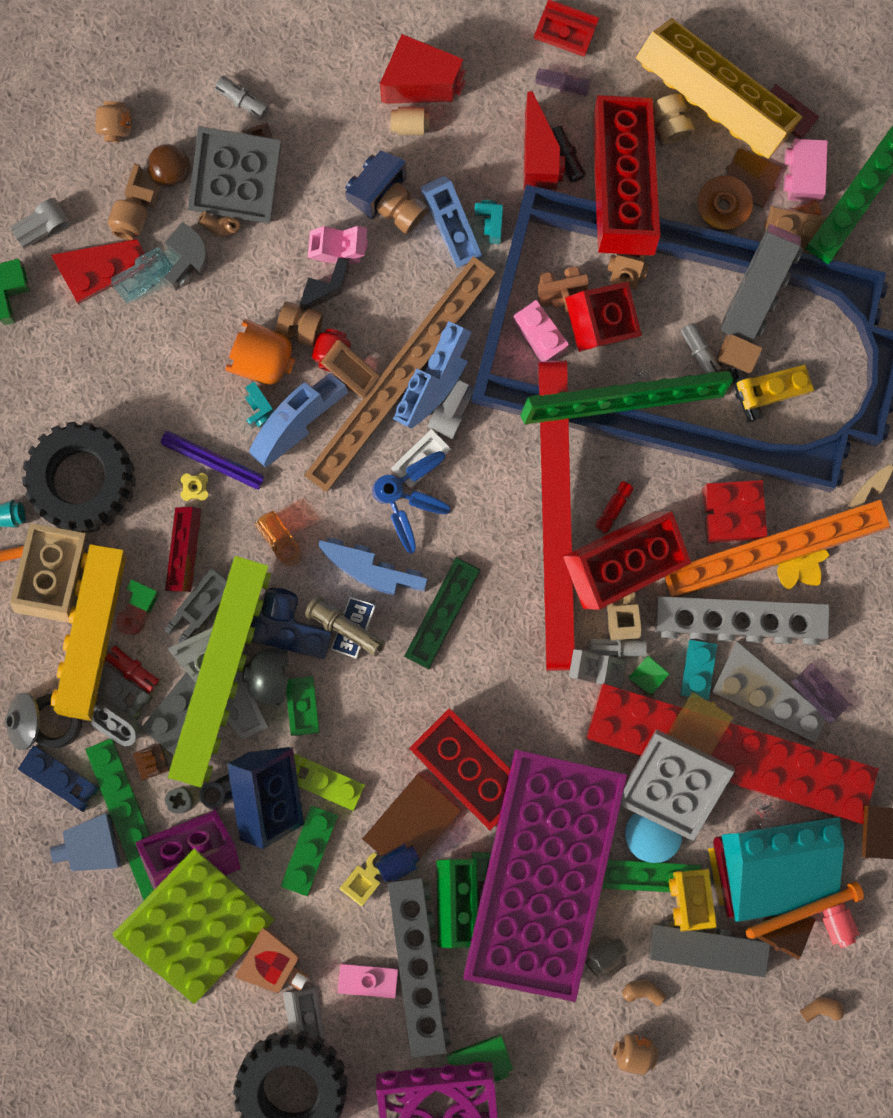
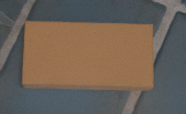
(350, 368)

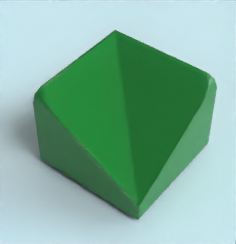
(648, 675)

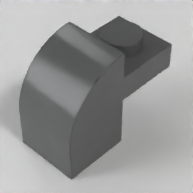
(191, 253)

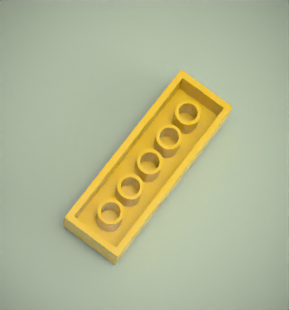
(718, 88)

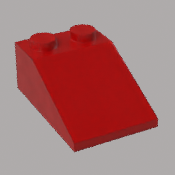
(541, 150)

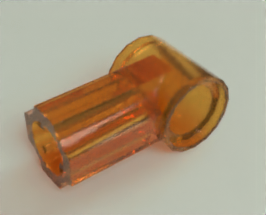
(278, 537)

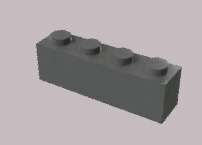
(761, 283)
(708, 950)

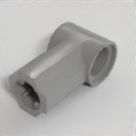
(47, 219)
(449, 414)

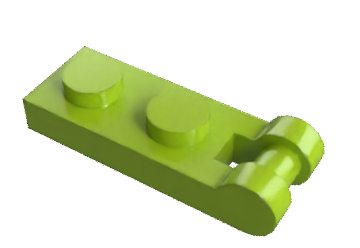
(329, 783)

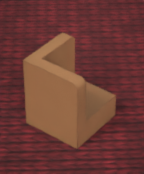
(142, 187)
(738, 353)

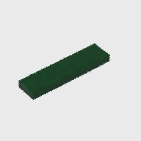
(442, 613)

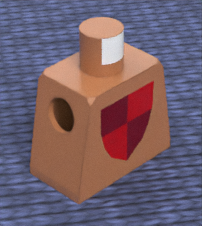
(271, 964)

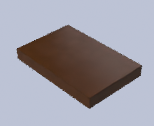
(413, 818)

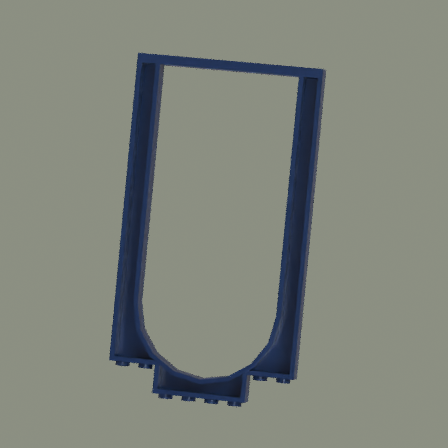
(849, 286)

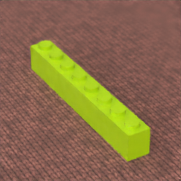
(218, 670)

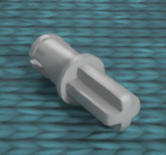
(700, 349)
(618, 648)

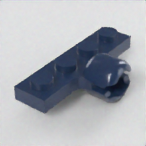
(280, 629)

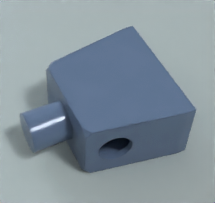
(89, 846)

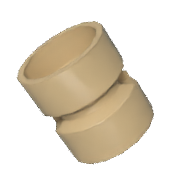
(672, 121)

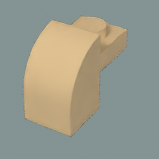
(624, 619)

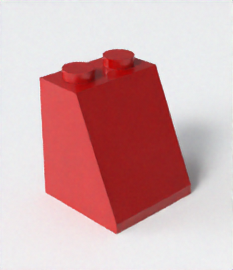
(421, 74)

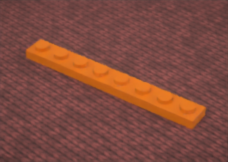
(778, 549)

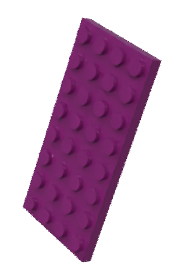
(545, 876)

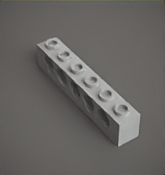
(813, 615)

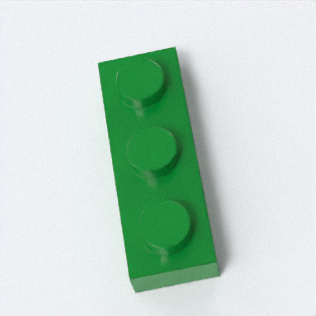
(309, 850)

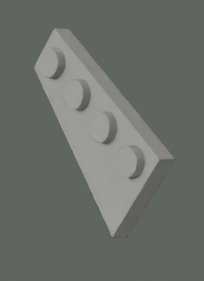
(760, 691)
(244, 712)

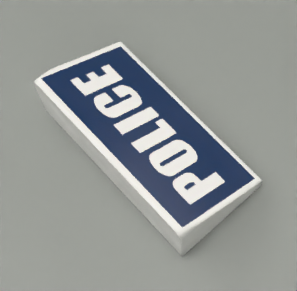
(360, 613)

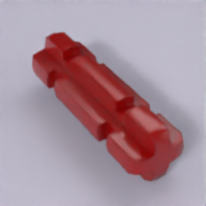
(614, 507)

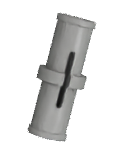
(242, 97)

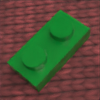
(302, 706)

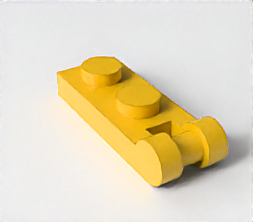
(775, 387)

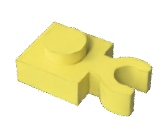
(361, 882)

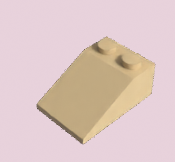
(48, 573)

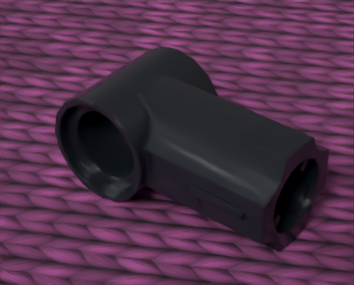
(224, 786)

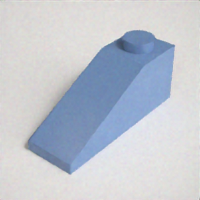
(450, 220)

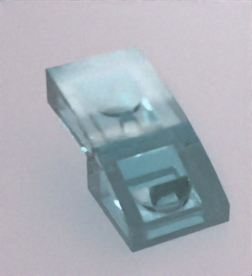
(143, 276)

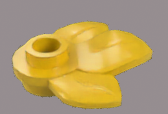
(803, 569)

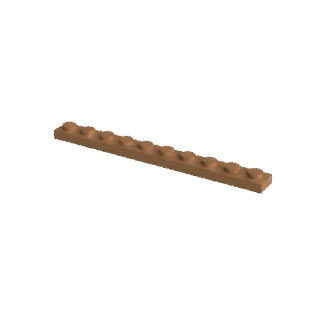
(395, 378)

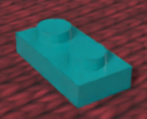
(698, 669)

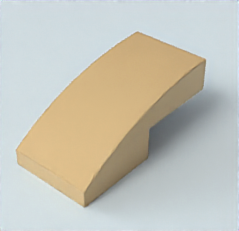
(874, 485)

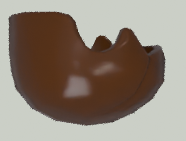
(168, 165)

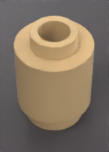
(410, 121)

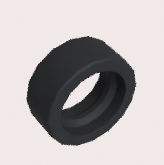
(67, 738)

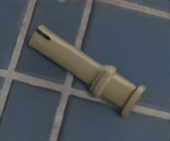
(334, 620)

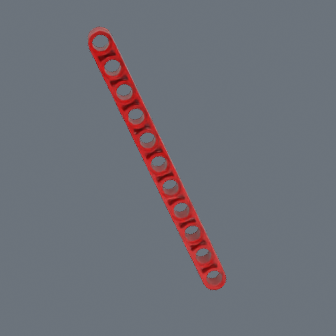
(556, 524)

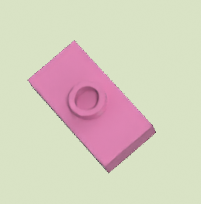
(367, 980)

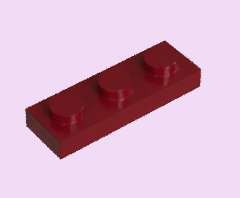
(183, 549)

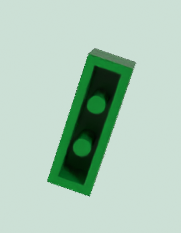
(456, 902)

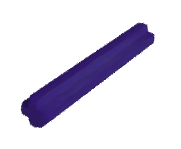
(212, 460)

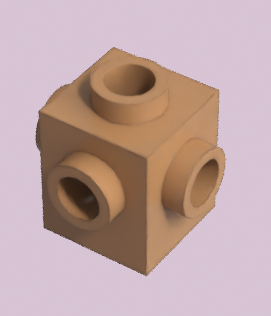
(627, 268)

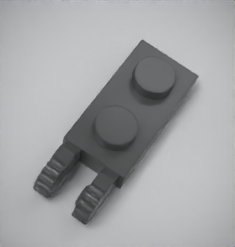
(199, 604)

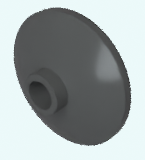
(23, 721)

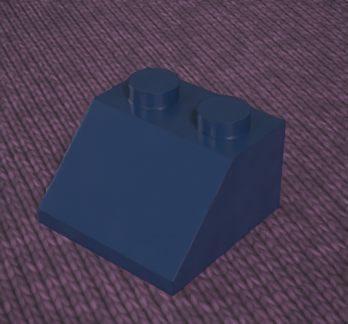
(374, 181)

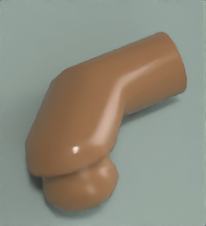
(643, 988)

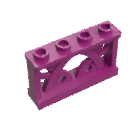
(448, 1079)

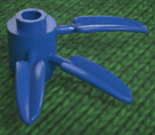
(416, 498)

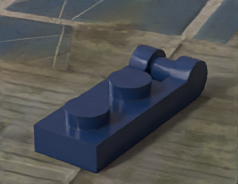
(57, 777)

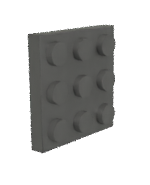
(234, 174)

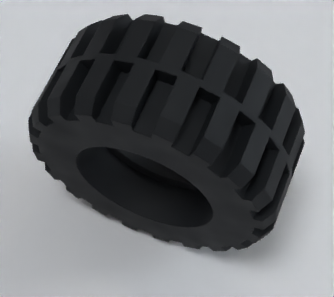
(53, 451)
(296, 1051)

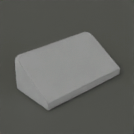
(304, 1012)

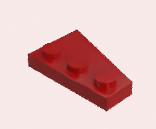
(91, 269)

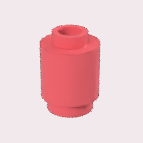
(840, 925)

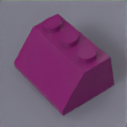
(168, 848)

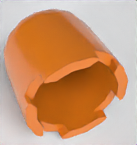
(260, 354)

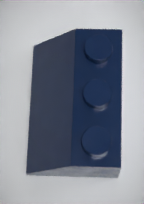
(266, 795)

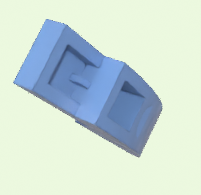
(431, 387)
(289, 420)
(360, 566)

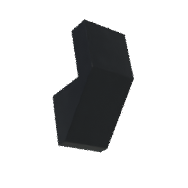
(318, 292)

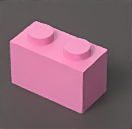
(806, 170)
(540, 332)

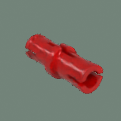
(132, 669)

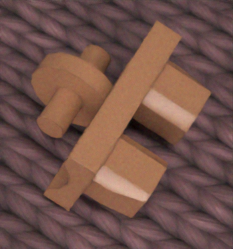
(554, 291)

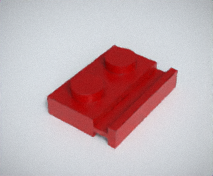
(566, 28)

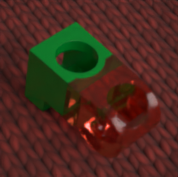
(138, 608)

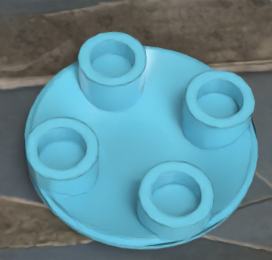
(650, 840)

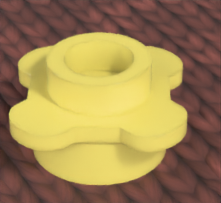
(199, 493)

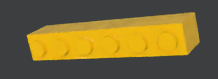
(89, 633)

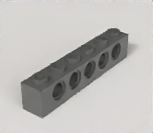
(421, 1042)

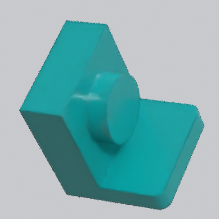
(492, 225)
(257, 400)

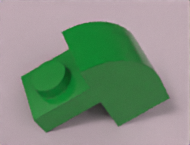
(12, 282)

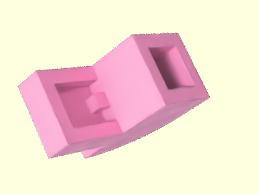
(330, 244)

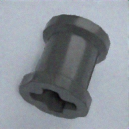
(171, 805)

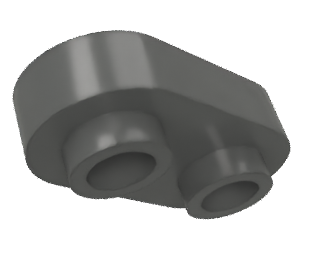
(115, 725)

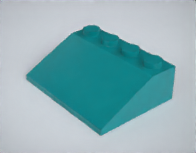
(783, 866)

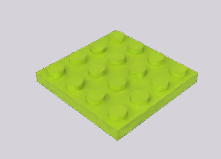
(193, 926)

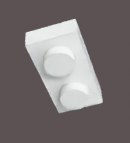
(425, 446)

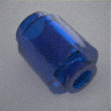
(397, 863)

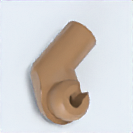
(219, 226)
(823, 1006)

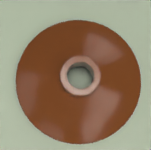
(728, 190)

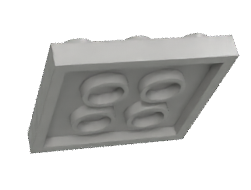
(675, 785)

